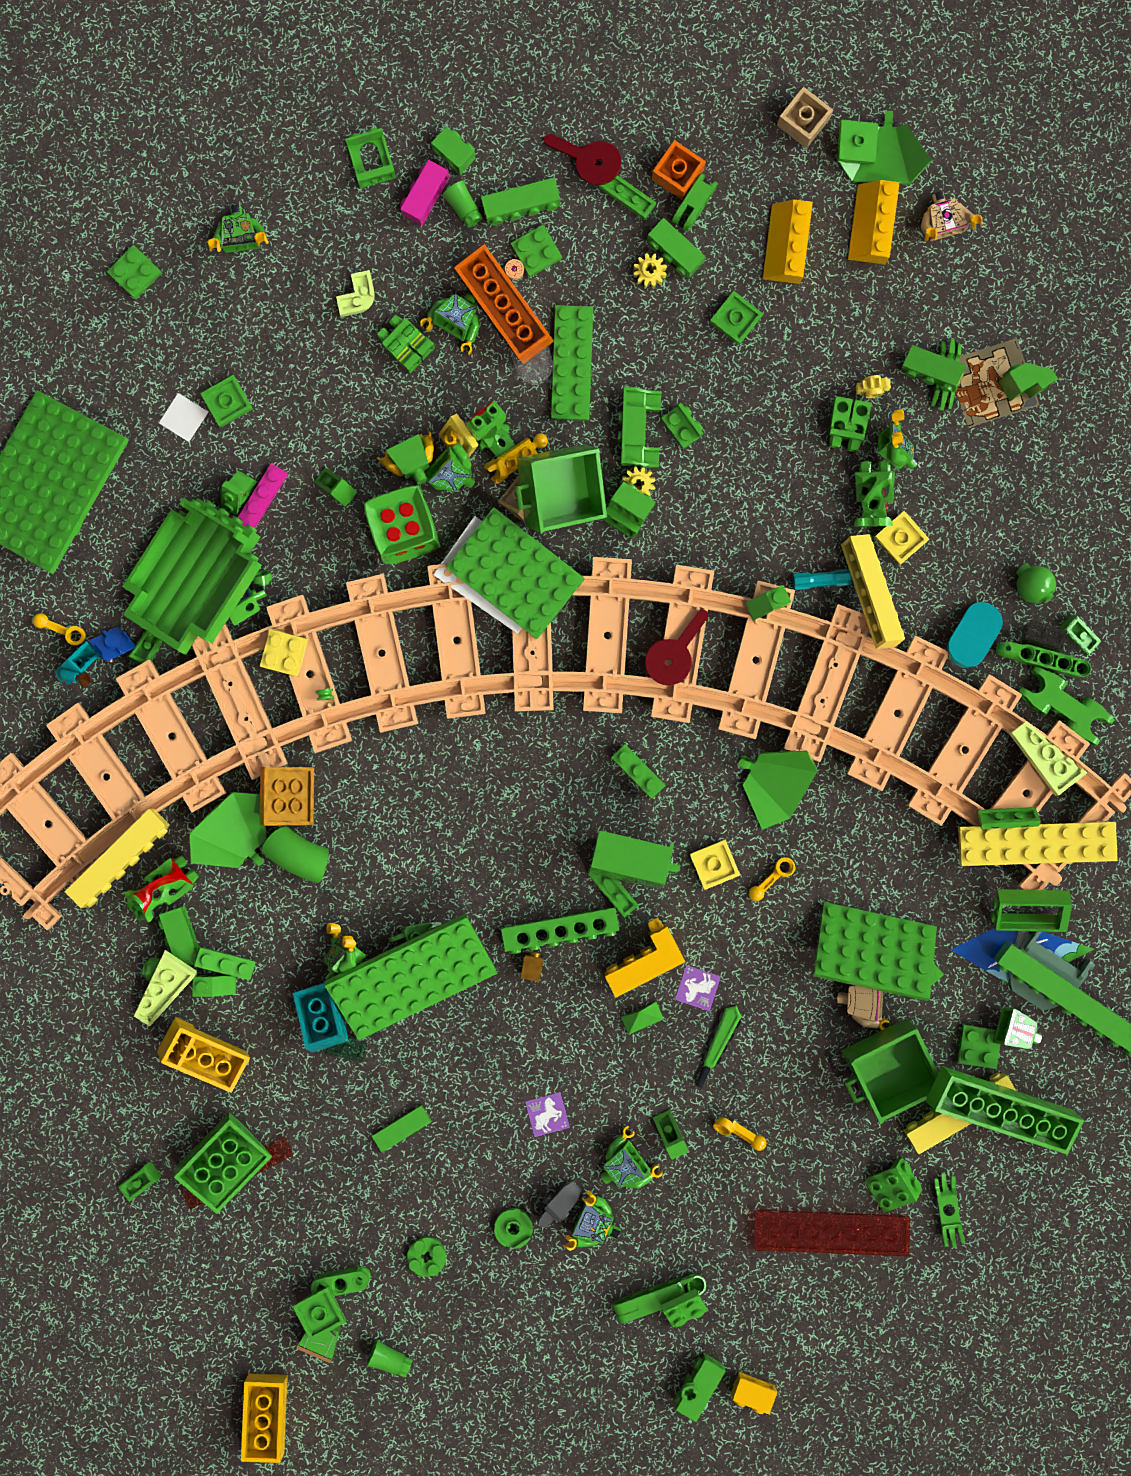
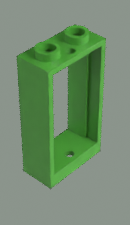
(1032, 922)

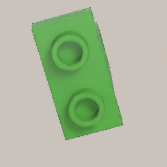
(236, 492)

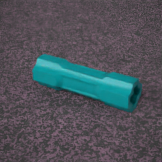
(837, 578)

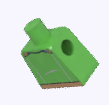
(321, 1347)

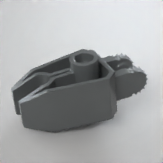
(559, 1203)

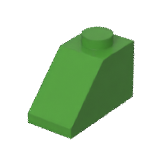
(335, 487)
(768, 602)
(214, 985)
(670, 1134)

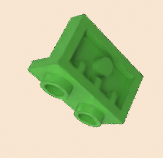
(682, 425)

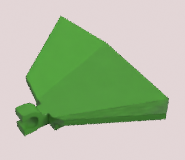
(897, 157)
(777, 783)
(229, 833)

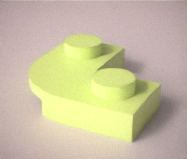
(361, 299)

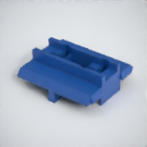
(112, 644)

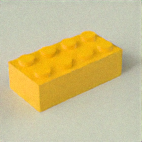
(264, 1418)

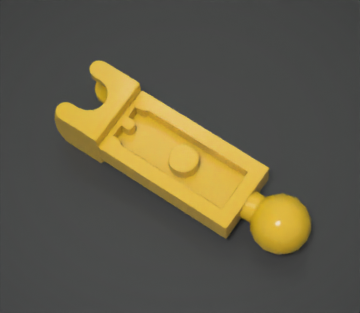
(507, 462)

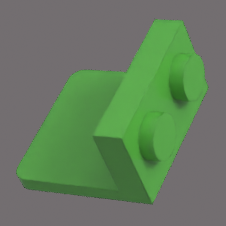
(894, 1186)

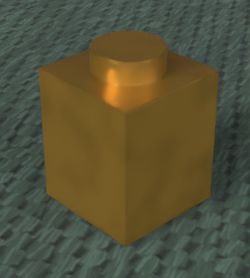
(532, 966)

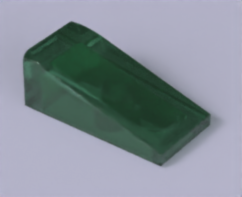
(348, 1050)

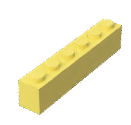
(872, 591)
(117, 858)
(938, 1126)

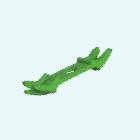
(937, 389)
(948, 1221)

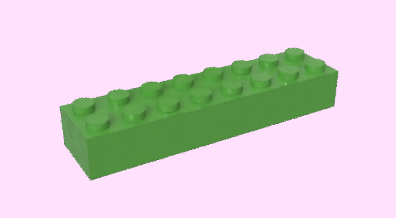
(1004, 1110)

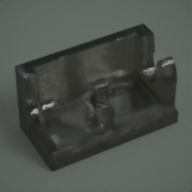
(1043, 636)

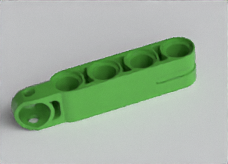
(1013, 652)
(651, 1299)

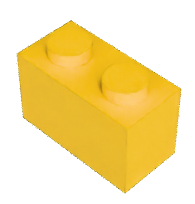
(753, 1393)

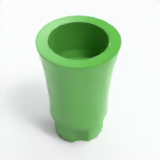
(462, 204)
(388, 1360)

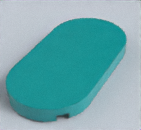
(974, 635)

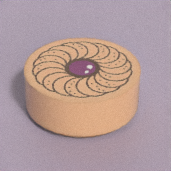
(514, 269)

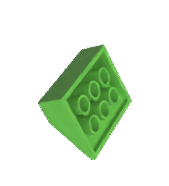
(222, 1163)

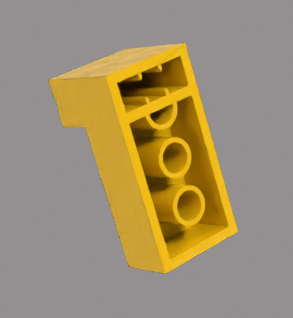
(648, 964)
(202, 1055)

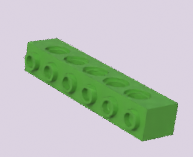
(510, 933)

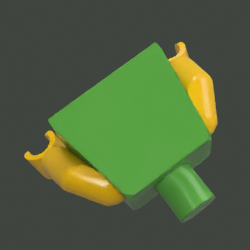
(410, 458)

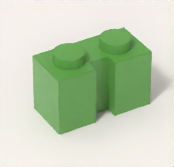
(453, 150)

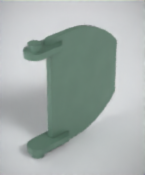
(1052, 962)

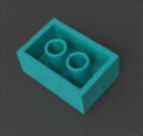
(319, 1019)

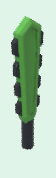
(723, 1032)

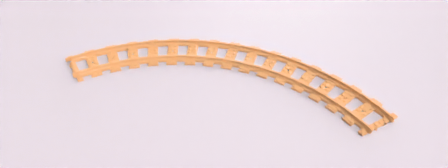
(463, 690)

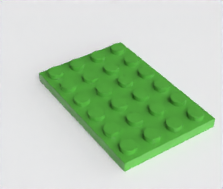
(515, 573)
(875, 951)

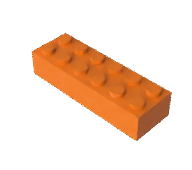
(503, 304)

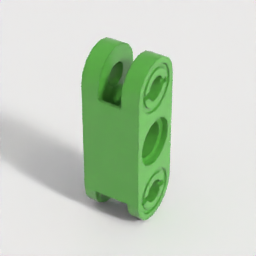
(695, 202)
(349, 1275)

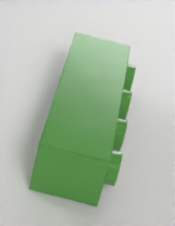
(521, 201)

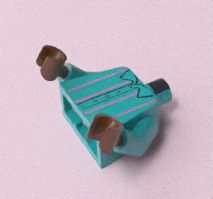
(77, 664)

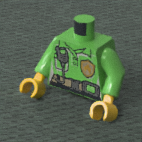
(238, 232)
(343, 953)

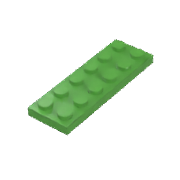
(572, 363)

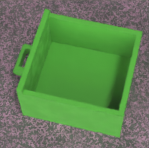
(561, 488)
(632, 860)
(891, 1070)

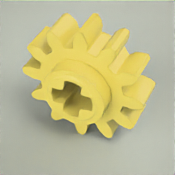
(645, 276)
(873, 386)
(643, 476)

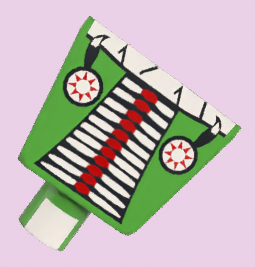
(1016, 1029)

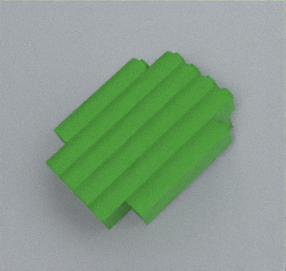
(192, 574)

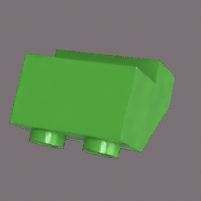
(1026, 379)
(628, 509)

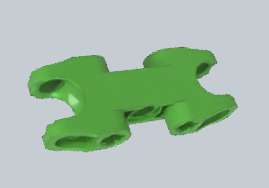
(1052, 697)

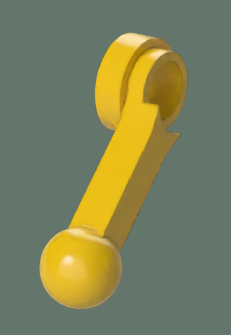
(41, 621)
(756, 893)
(726, 1127)

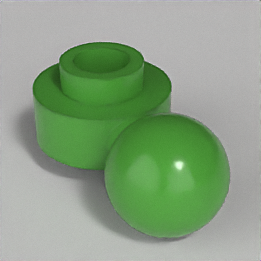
(263, 578)

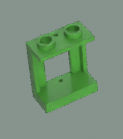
(373, 176)

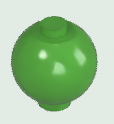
(1035, 584)

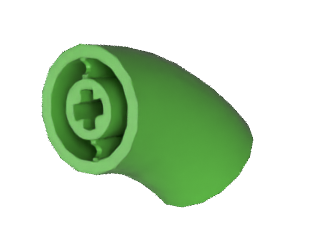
(296, 854)

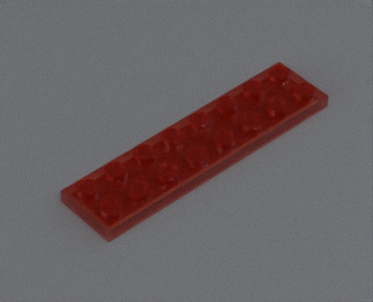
(831, 1233)

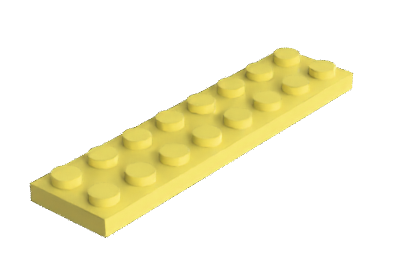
(1038, 844)

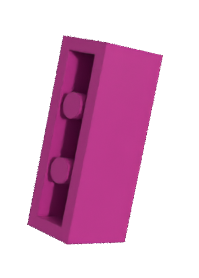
(424, 192)

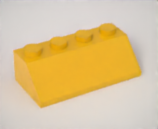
(873, 221)
(787, 241)

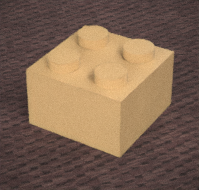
(804, 117)

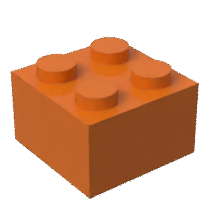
(678, 170)

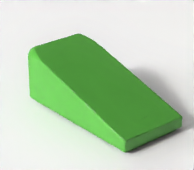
(1080, 634)
(145, 648)
(140, 1181)

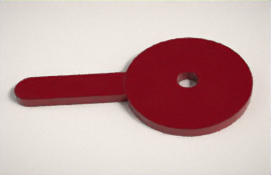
(588, 156)
(676, 651)

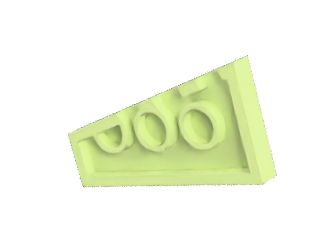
(1053, 767)
(165, 985)

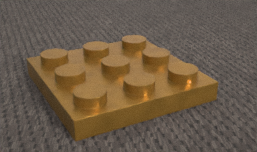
(286, 796)

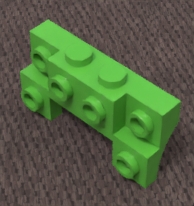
(633, 422)

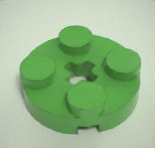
(524, 1229)
(432, 1266)

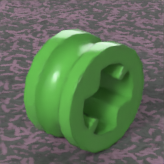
(324, 694)
(689, 1385)

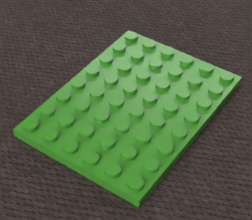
(52, 478)

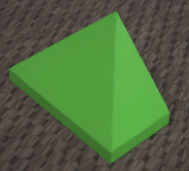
(642, 1017)

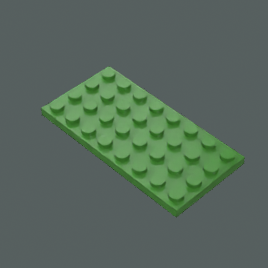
(411, 977)

